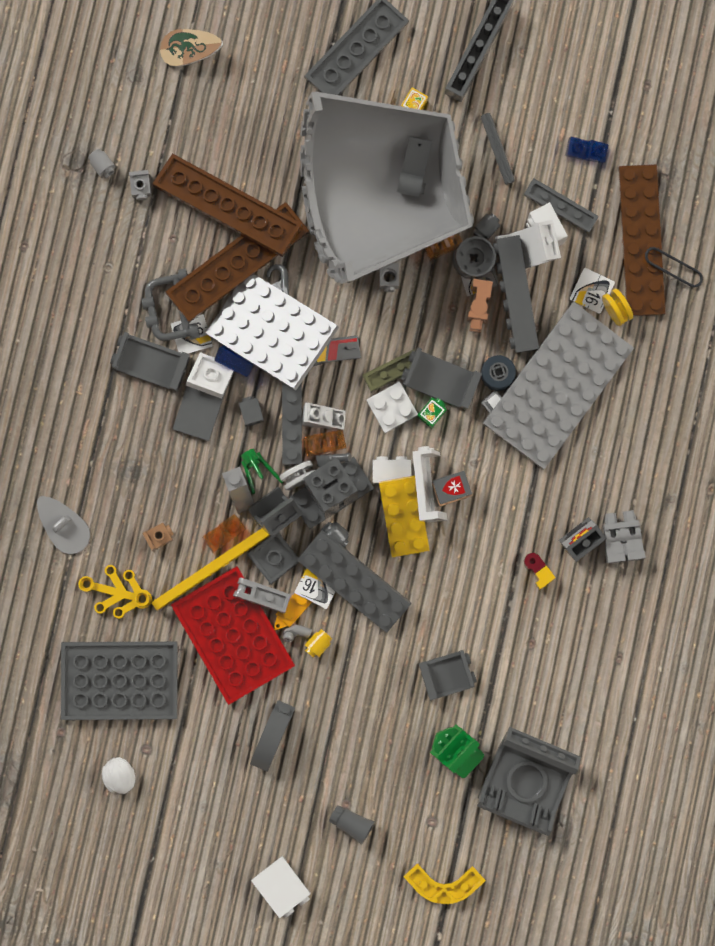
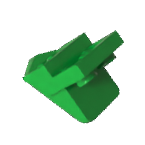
(456, 750)

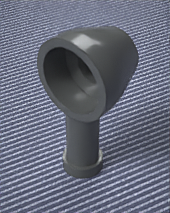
(322, 459)

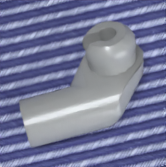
(294, 631)

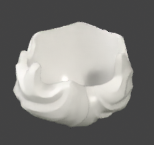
(118, 776)

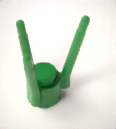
(251, 459)

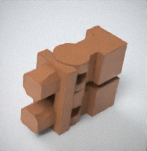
(478, 309)

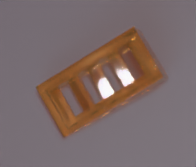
(445, 250)
(309, 448)

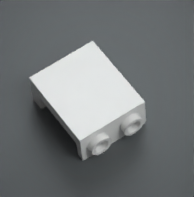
(281, 887)

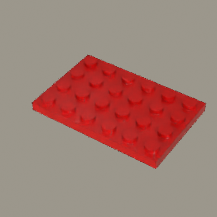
(232, 637)

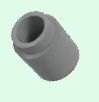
(101, 163)

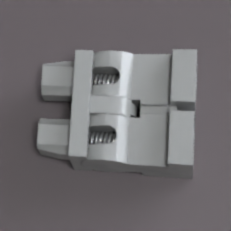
(620, 533)

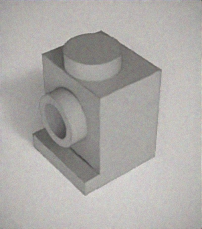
(140, 177)

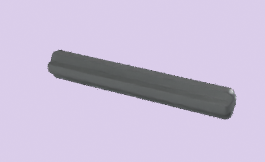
(497, 148)

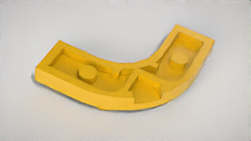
(444, 893)

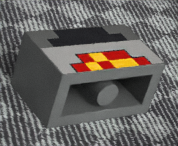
(582, 539)

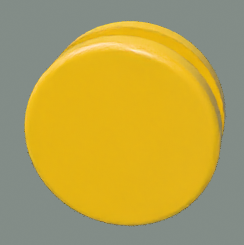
(617, 307)

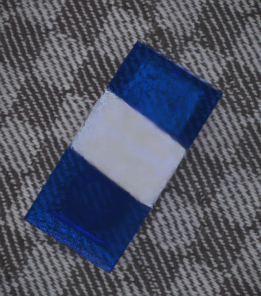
(587, 150)

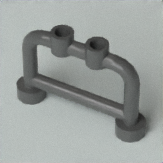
(152, 320)

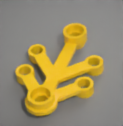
(118, 592)

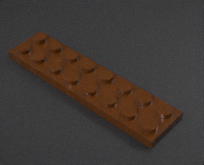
(227, 205)
(639, 232)
(224, 272)

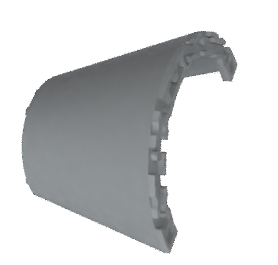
(353, 176)

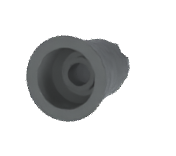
(351, 823)

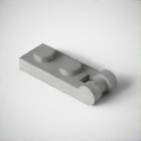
(262, 595)

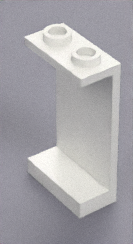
(538, 243)

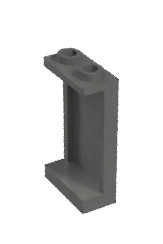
(150, 362)

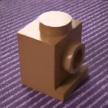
(155, 543)

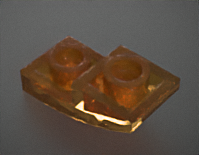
(224, 533)

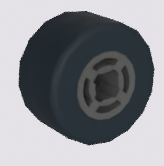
(494, 378)

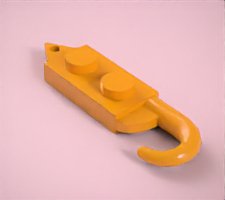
(295, 608)

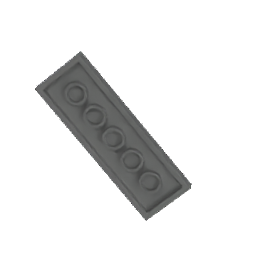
(356, 48)
(354, 581)

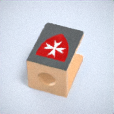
(451, 488)

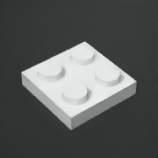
(209, 376)
(392, 407)

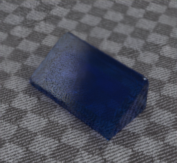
(233, 361)

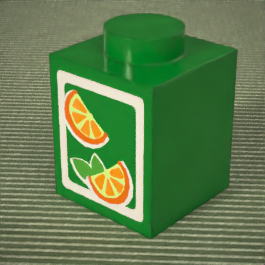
(432, 412)

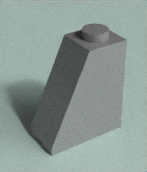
(238, 489)

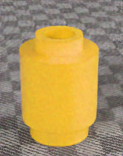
(318, 643)

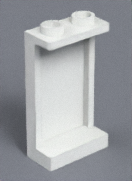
(424, 485)

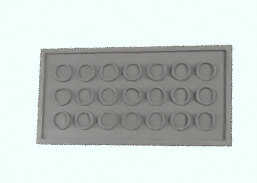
(558, 385)

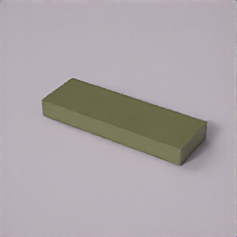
(387, 372)

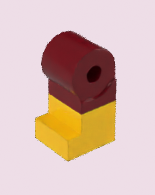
(539, 569)

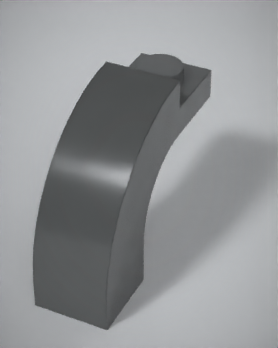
(272, 735)

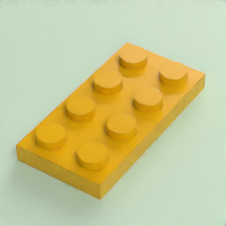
(401, 513)

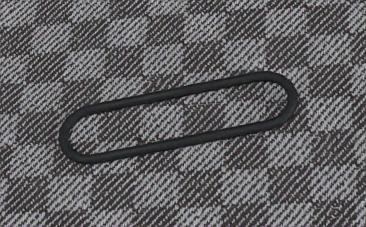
(675, 259)

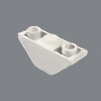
(323, 417)

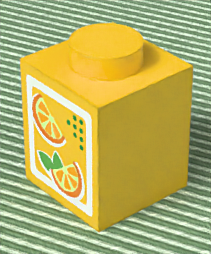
(415, 99)

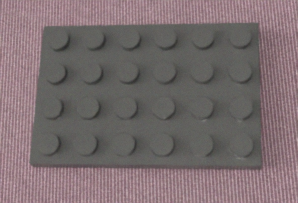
(119, 680)

